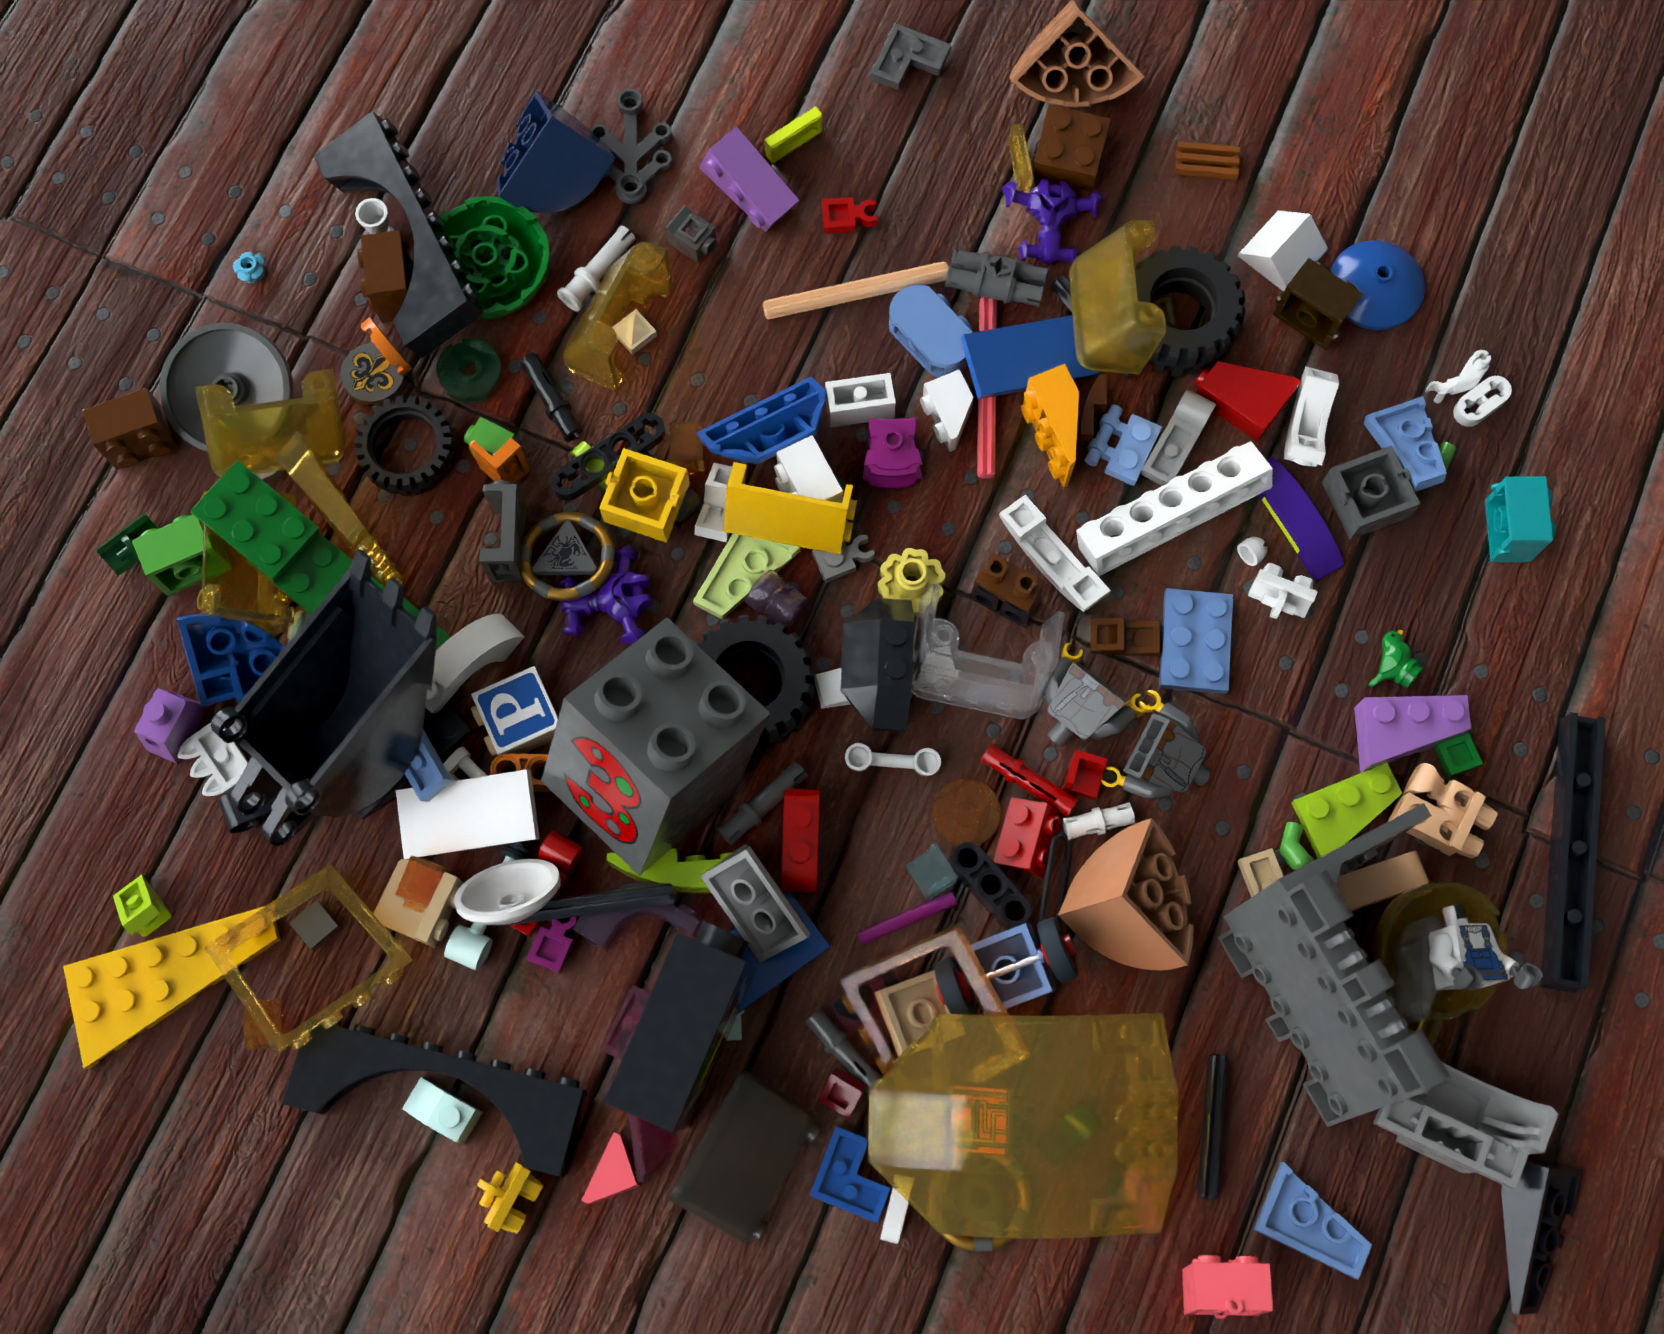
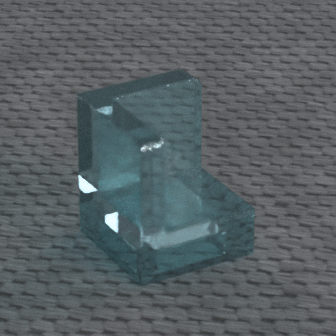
(931, 872)

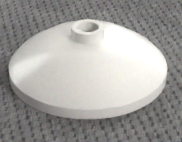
(507, 892)

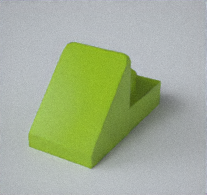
(140, 907)

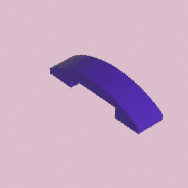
(1302, 523)

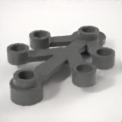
(631, 153)

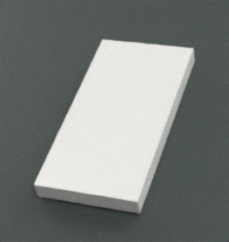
(469, 815)

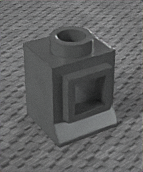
(691, 234)

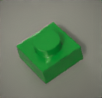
(1458, 755)

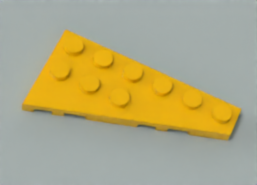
(146, 982)

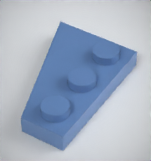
(1410, 435)
(1305, 1223)

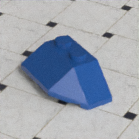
(768, 425)

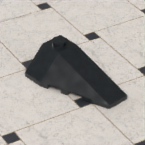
(1532, 1227)

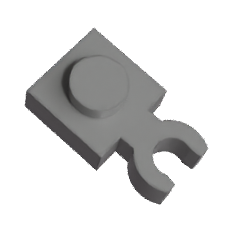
(835, 566)

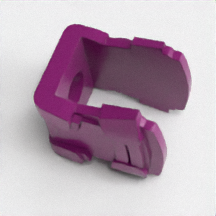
(892, 455)

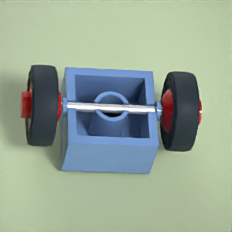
(1013, 965)

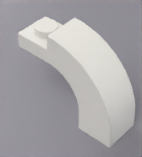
(1310, 417)
(467, 651)

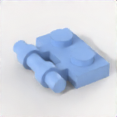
(1132, 449)

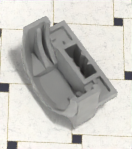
(1471, 1127)

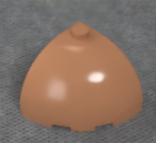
(1074, 63)
(1132, 901)

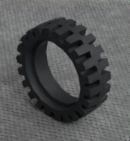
(389, 414)

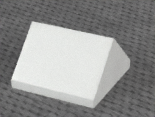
(1284, 247)

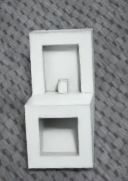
(712, 513)

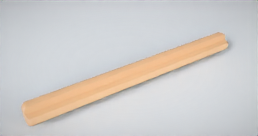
(854, 290)

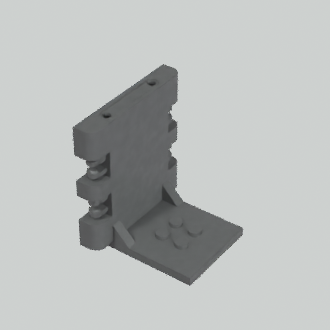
(1327, 990)

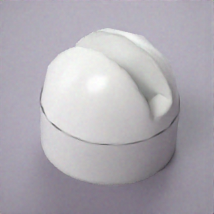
(1252, 550)

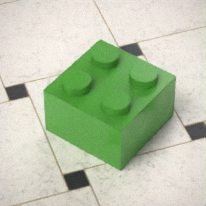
(173, 554)

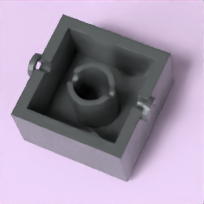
(1370, 492)

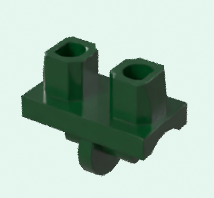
(119, 549)

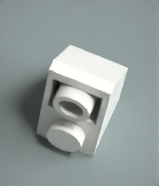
(949, 404)

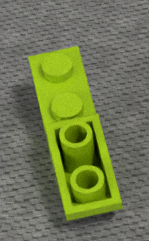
(669, 869)

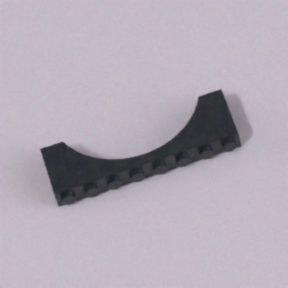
(439, 294)
(538, 1110)

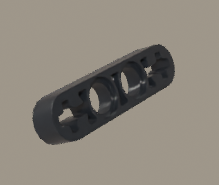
(605, 452)

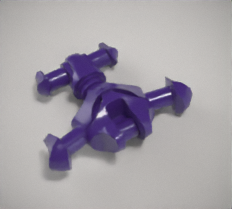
(1051, 207)
(620, 597)

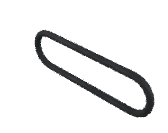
(1048, 875)

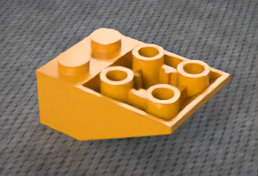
(1053, 409)

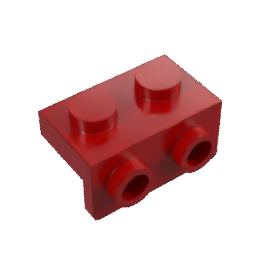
(1027, 836)

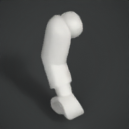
(1467, 380)

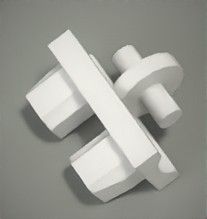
(1282, 594)

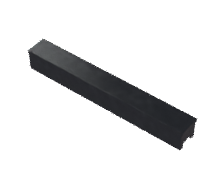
(1573, 853)

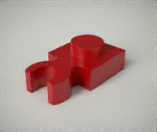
(842, 215)

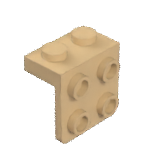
(423, 927)

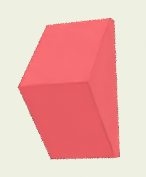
(613, 1174)

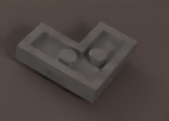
(906, 49)

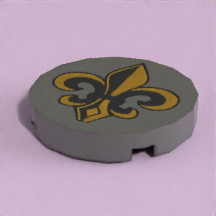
(370, 376)

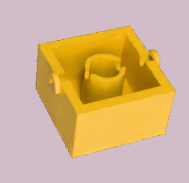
(644, 495)

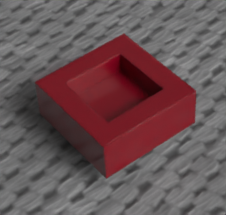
(842, 1092)

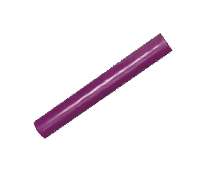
(906, 918)

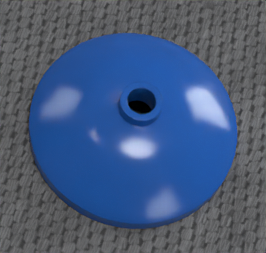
(1386, 300)

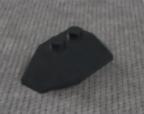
(879, 663)

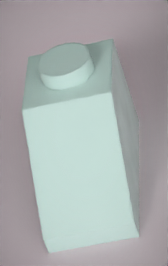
(442, 1111)

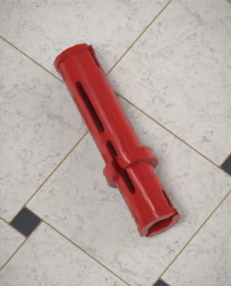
(1028, 779)

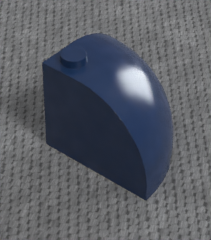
(552, 159)

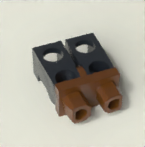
(1012, 585)

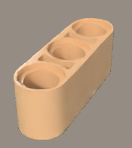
(1381, 880)

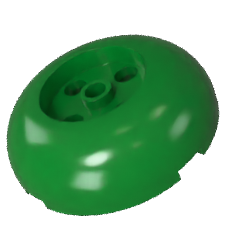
(481, 234)

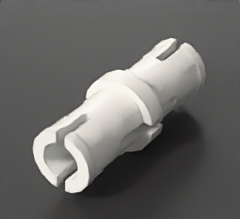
(1098, 821)

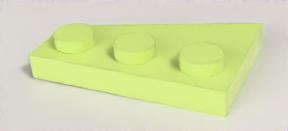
(737, 571)

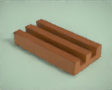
(1207, 155)

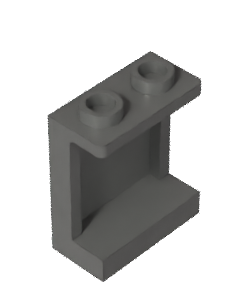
(504, 562)

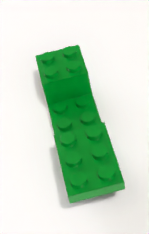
(278, 539)

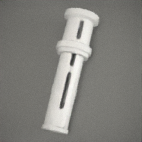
(588, 277)

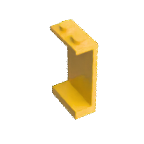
(786, 516)

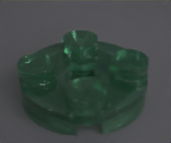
(475, 387)

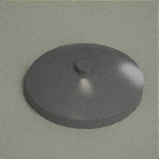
(226, 357)

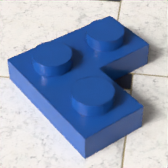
(838, 1178)

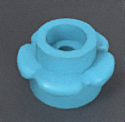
(252, 274)

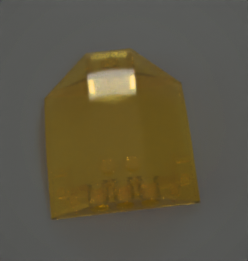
(1031, 1125)

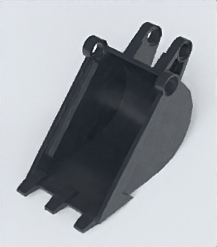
(335, 707)

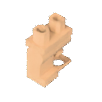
(1451, 818)

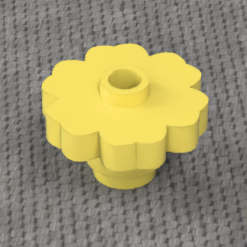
(910, 566)

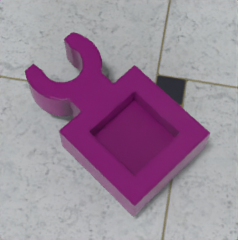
(552, 946)

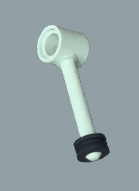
(470, 945)

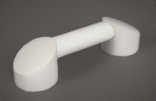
(860, 758)

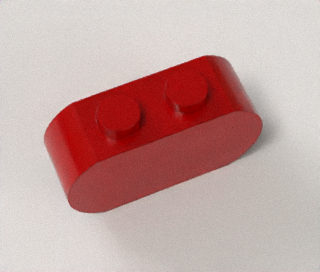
(800, 841)

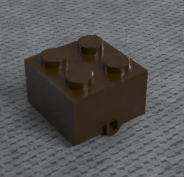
(1317, 303)

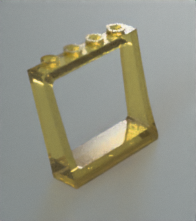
(330, 502)
(324, 880)

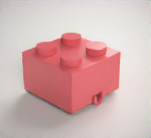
(1231, 1287)

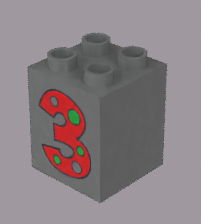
(652, 745)

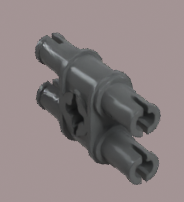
(996, 277)

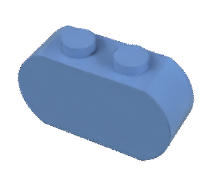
(929, 329)

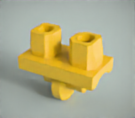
(502, 1213)

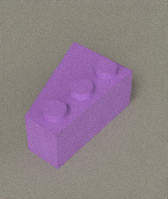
(748, 180)
(1407, 725)

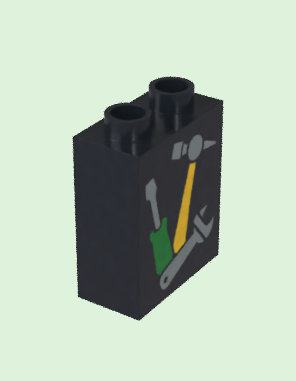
(683, 1028)

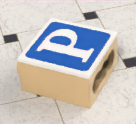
(515, 713)

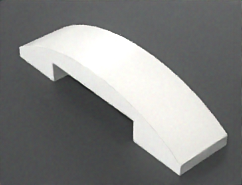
(1051, 556)

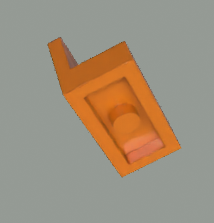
(505, 464)

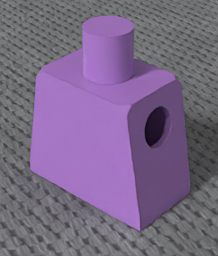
(168, 723)

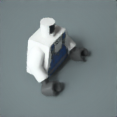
(1469, 957)

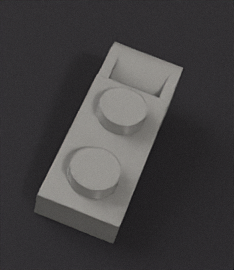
(1178, 438)

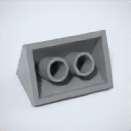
(754, 904)

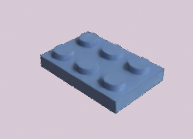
(1196, 641)

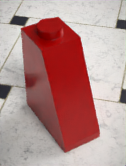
(1246, 395)

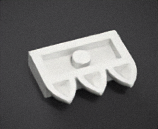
(216, 758)

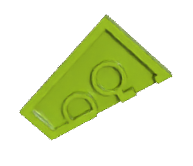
(1345, 808)

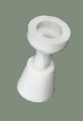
(373, 216)

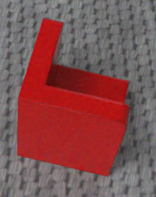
(1085, 774)

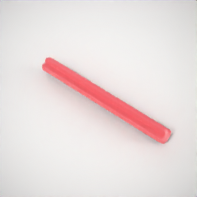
(987, 406)

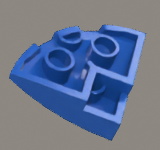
(225, 655)

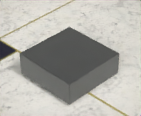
(314, 925)

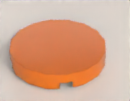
(386, 347)

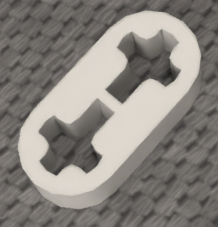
(1478, 396)
(894, 1218)

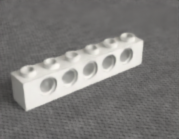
(1251, 478)

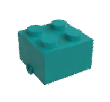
(1519, 519)

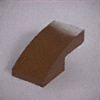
(1094, 407)
(1124, 637)

